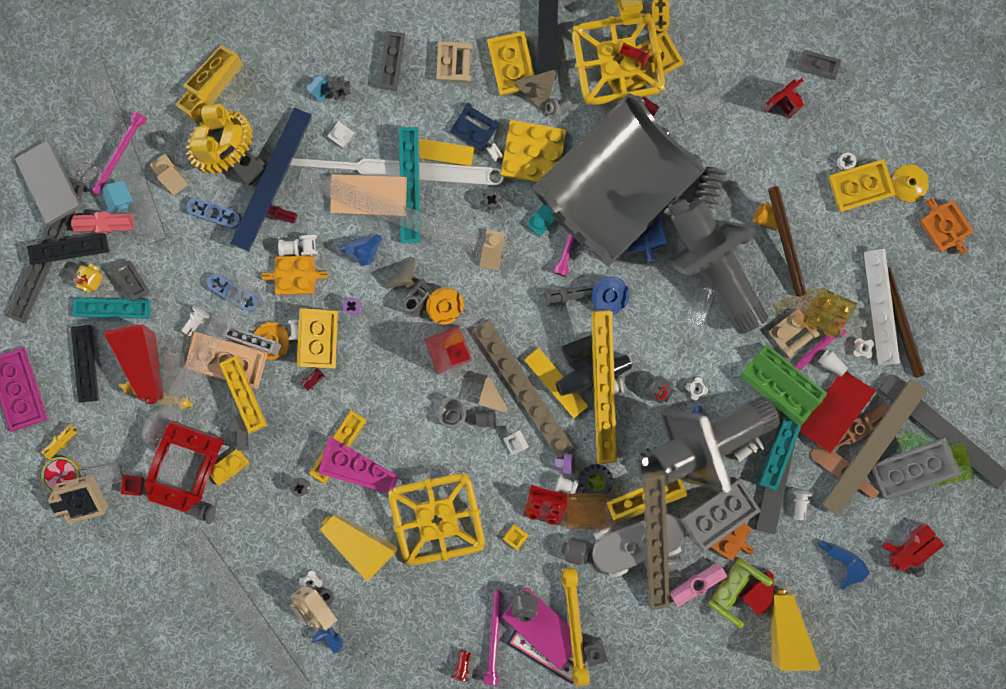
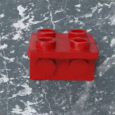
(789, 100)
(545, 505)

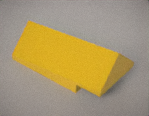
(209, 82)

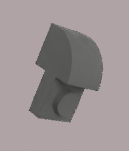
(241, 440)

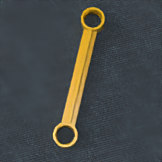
(570, 582)

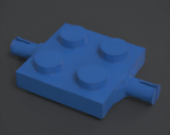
(649, 240)

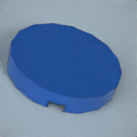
(610, 294)

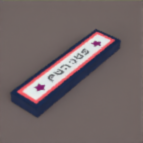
(523, 646)

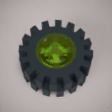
(601, 484)

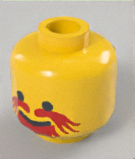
(88, 278)

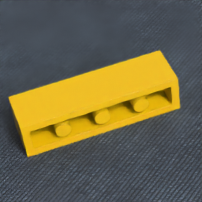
(632, 504)

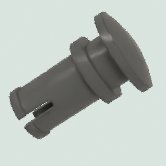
(203, 512)
(326, 595)

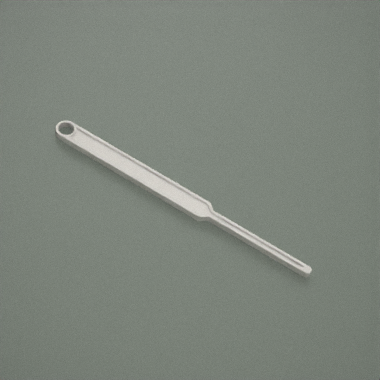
(391, 168)

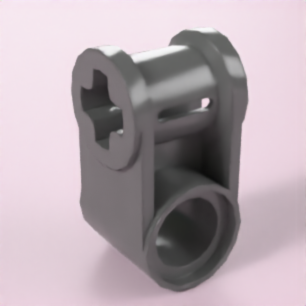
(418, 296)

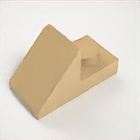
(169, 174)
(492, 250)

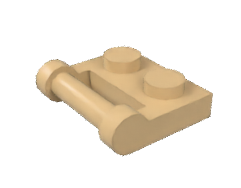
(448, 59)
(790, 327)

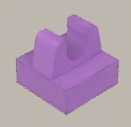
(567, 463)

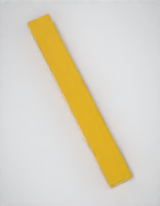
(604, 386)

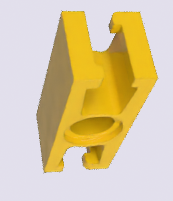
(630, 11)

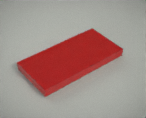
(837, 411)

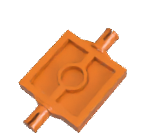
(946, 226)
(734, 542)

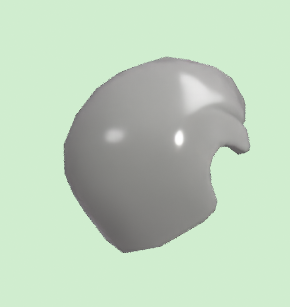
(449, 419)

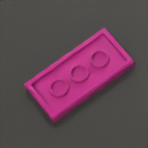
(19, 391)
(545, 633)

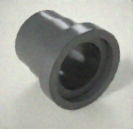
(486, 419)

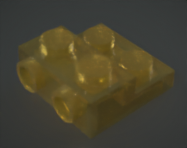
(829, 312)

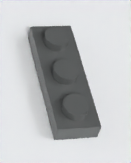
(391, 61)

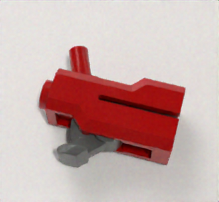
(914, 551)

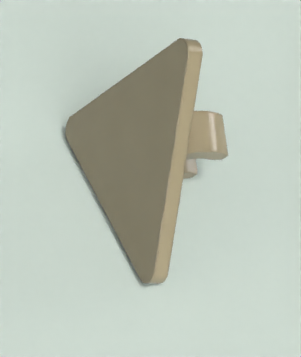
(538, 87)
(403, 276)

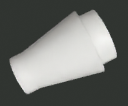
(833, 363)

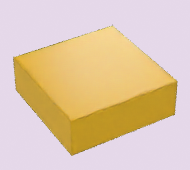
(515, 537)

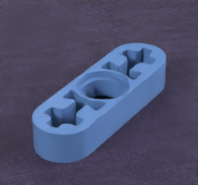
(198, 213)
(223, 280)

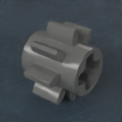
(339, 88)
(492, 206)

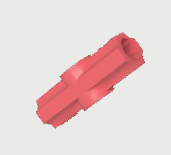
(102, 222)

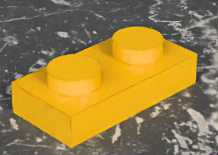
(229, 467)

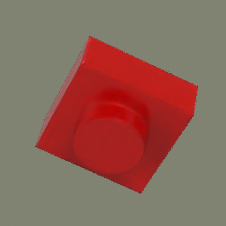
(132, 485)

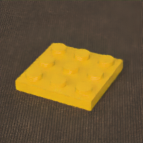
(531, 150)

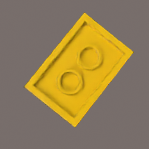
(510, 61)
(861, 185)
(317, 338)

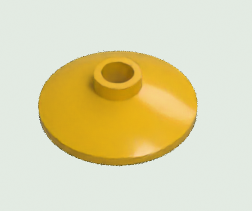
(901, 184)

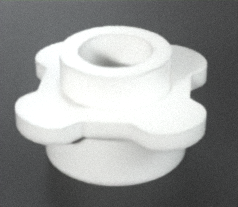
(858, 348)
(701, 388)
(311, 577)

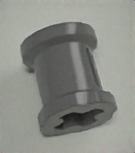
(298, 493)

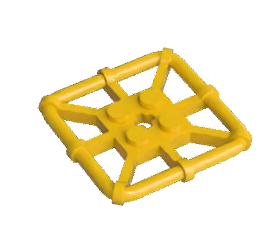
(611, 69)
(444, 509)

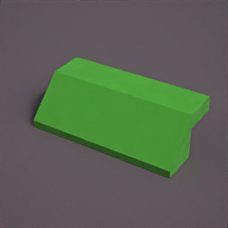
(783, 385)

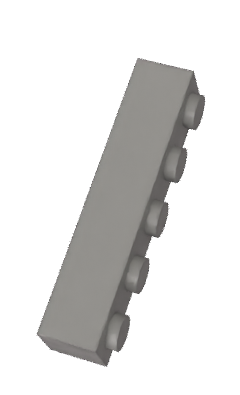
(253, 341)

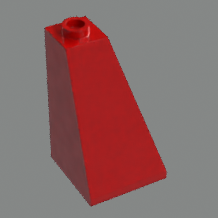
(448, 350)
(138, 357)

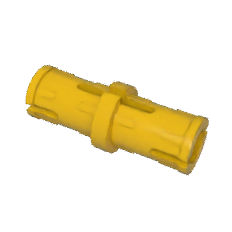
(59, 441)

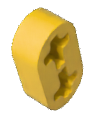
(664, 14)

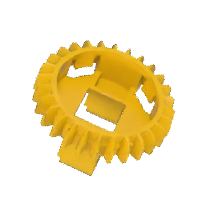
(205, 151)

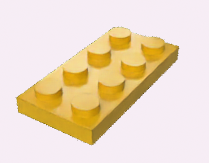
(670, 61)

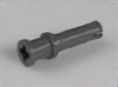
(563, 294)

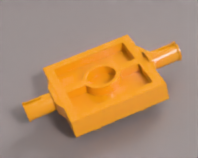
(295, 275)

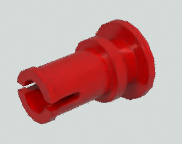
(635, 54)
(462, 667)

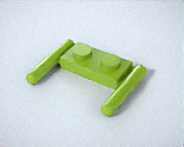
(732, 587)

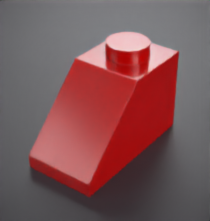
(758, 595)

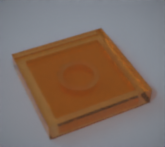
(586, 511)

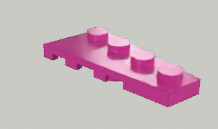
(350, 466)

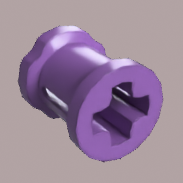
(346, 307)

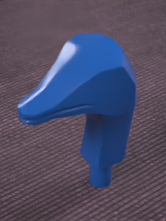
(856, 568)

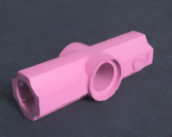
(709, 577)

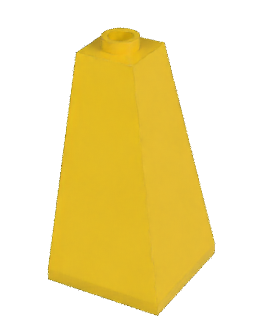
(359, 546)
(789, 638)

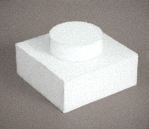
(340, 134)
(516, 442)

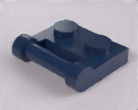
(471, 132)

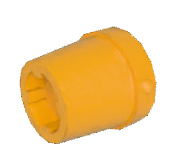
(765, 216)

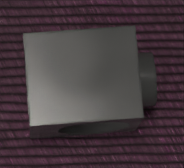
(595, 652)

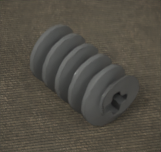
(709, 185)

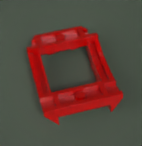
(190, 439)

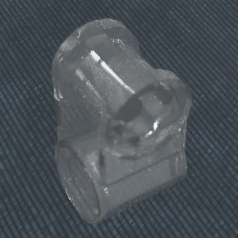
(445, 471)

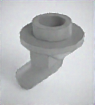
(554, 109)

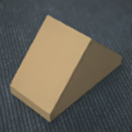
(491, 397)

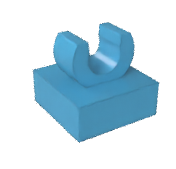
(318, 88)

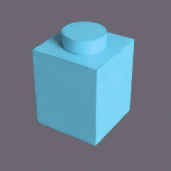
(117, 196)

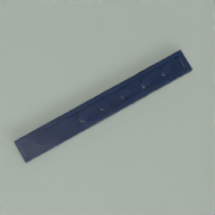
(271, 180)

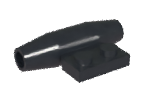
(580, 358)

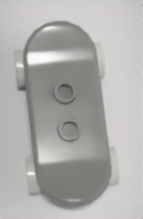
(627, 546)

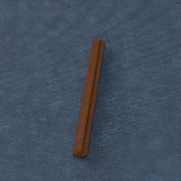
(787, 241)
(904, 329)

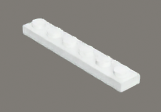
(881, 307)

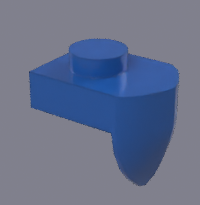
(333, 639)

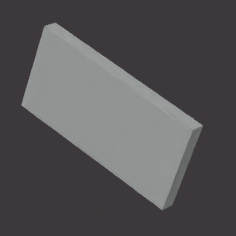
(48, 182)
(916, 469)
(719, 516)

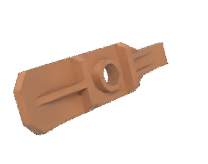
(867, 422)
(835, 463)

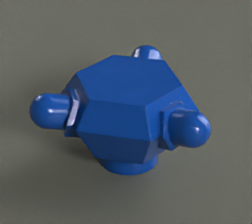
(362, 249)

